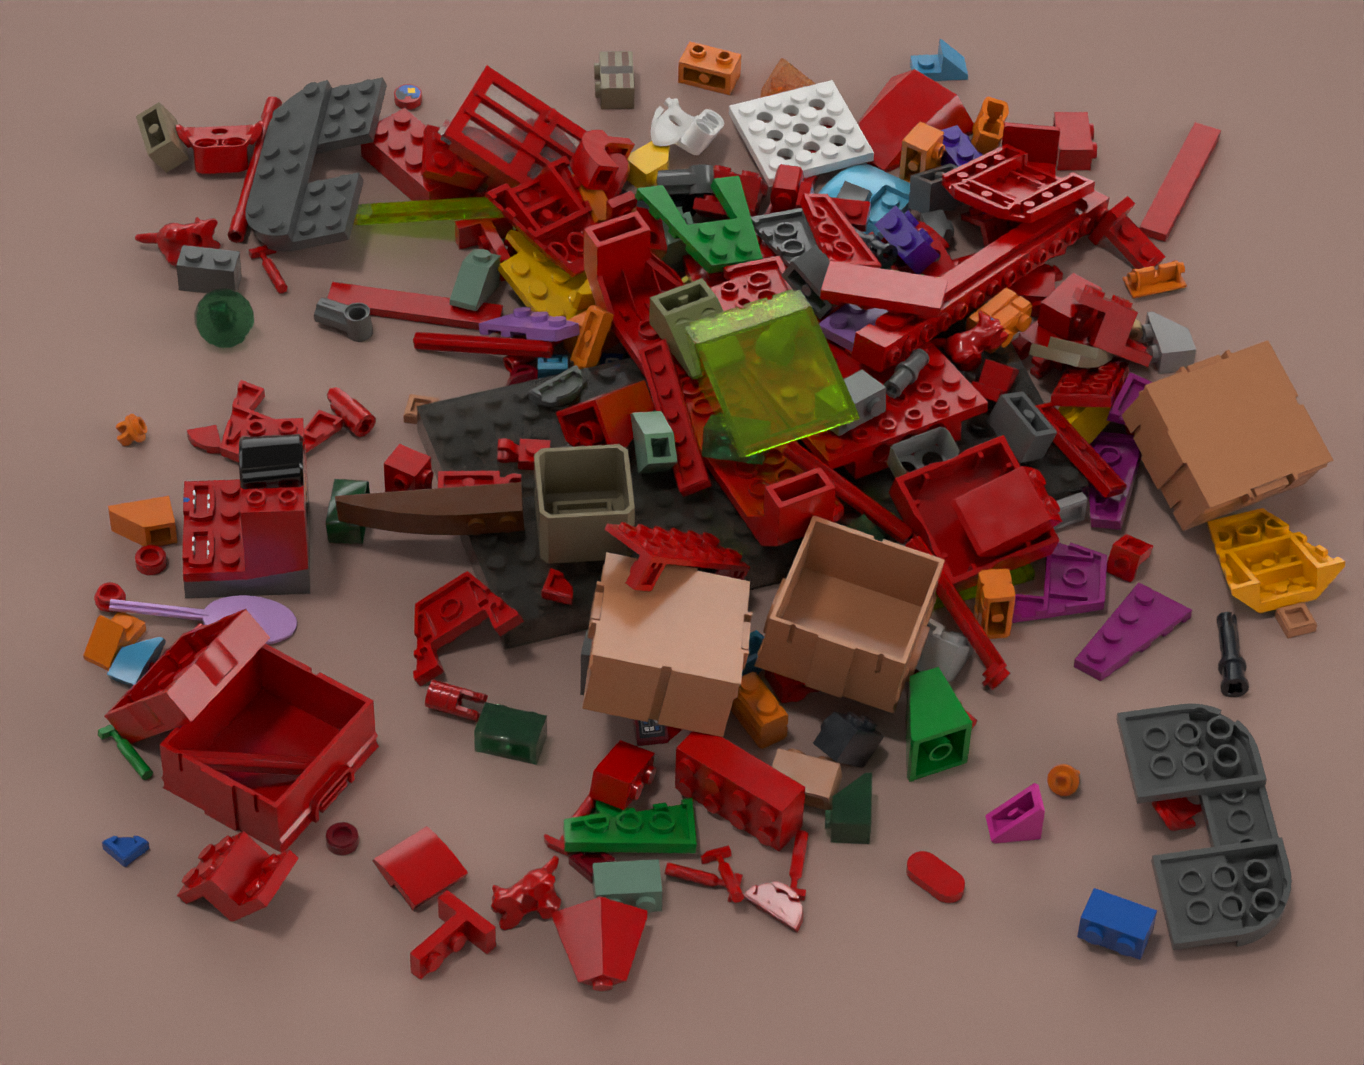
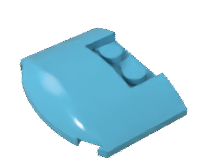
(885, 189)

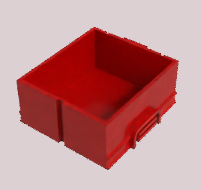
(279, 710)

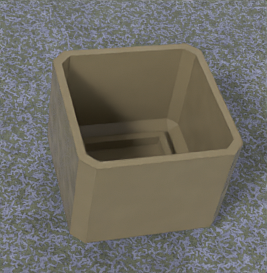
(576, 498)

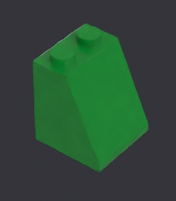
(935, 726)

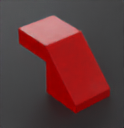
(995, 379)

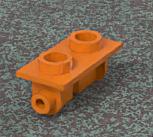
(1151, 281)

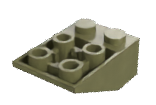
(675, 309)

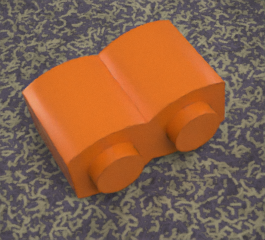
(989, 125)

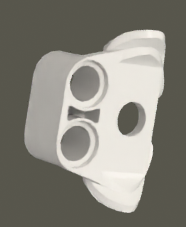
(692, 132)

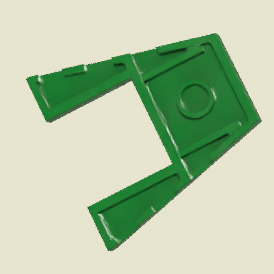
(714, 242)

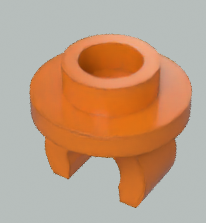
(131, 429)
(1063, 779)

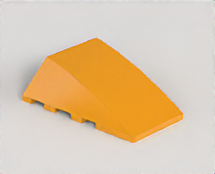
(1270, 563)

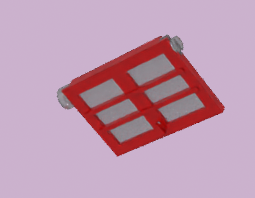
(508, 131)

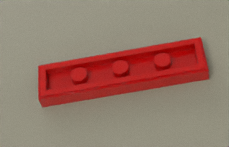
(1083, 454)

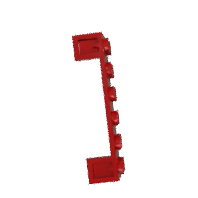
(674, 547)

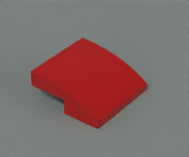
(420, 867)

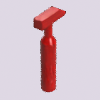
(269, 267)
(584, 809)
(797, 862)
(725, 871)
(697, 876)

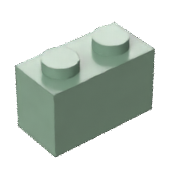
(630, 883)

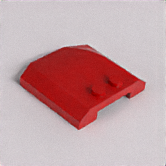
(1012, 188)

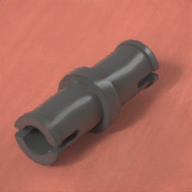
(906, 373)

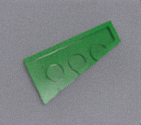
(647, 831)

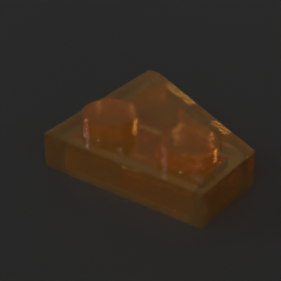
(784, 78)

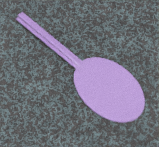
(272, 616)

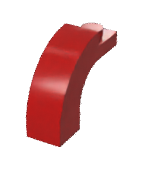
(592, 159)

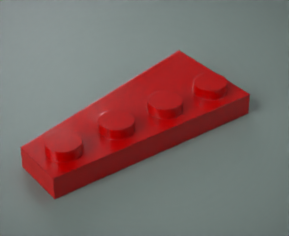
(835, 233)

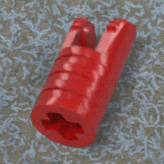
(354, 414)
(449, 699)

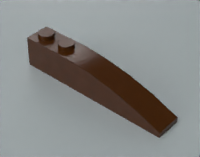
(439, 510)

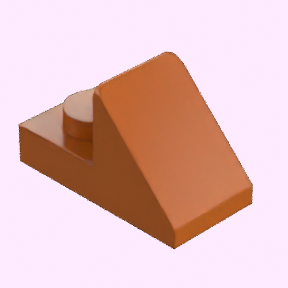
(110, 636)

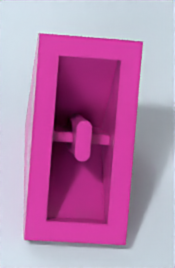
(1018, 818)

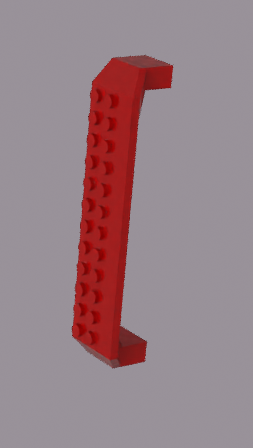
(770, 497)

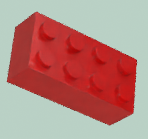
(398, 158)
(740, 788)

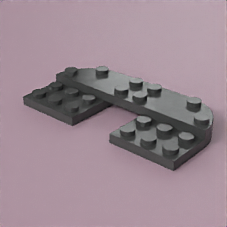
(281, 203)
(1244, 878)

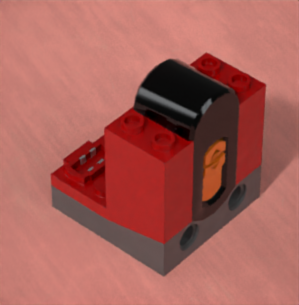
(254, 529)

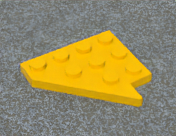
(539, 280)

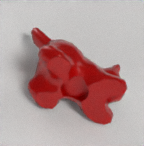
(175, 235)
(967, 346)
(530, 894)

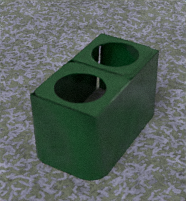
(341, 531)

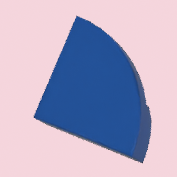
(125, 848)

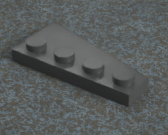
(785, 233)

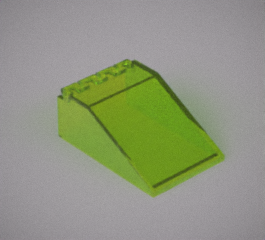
(769, 373)

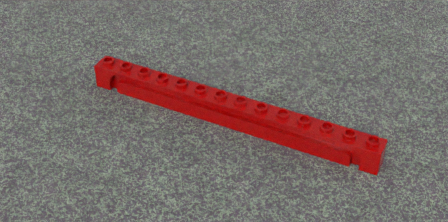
(980, 280)

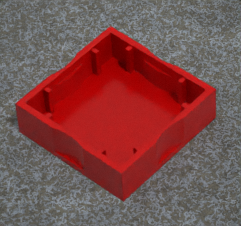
(925, 506)
(230, 646)

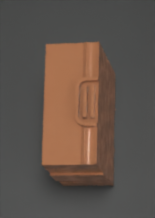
(1225, 434)
(851, 615)
(667, 649)

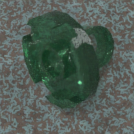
(223, 318)

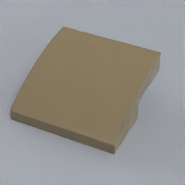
(1071, 353)

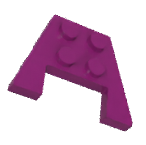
(1071, 585)

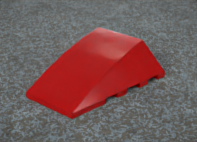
(900, 107)
(549, 214)

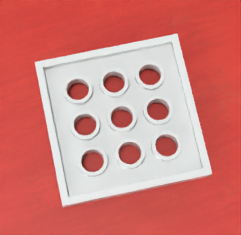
(800, 101)

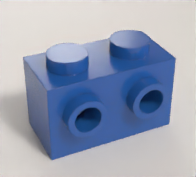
(1117, 923)

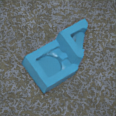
(134, 660)

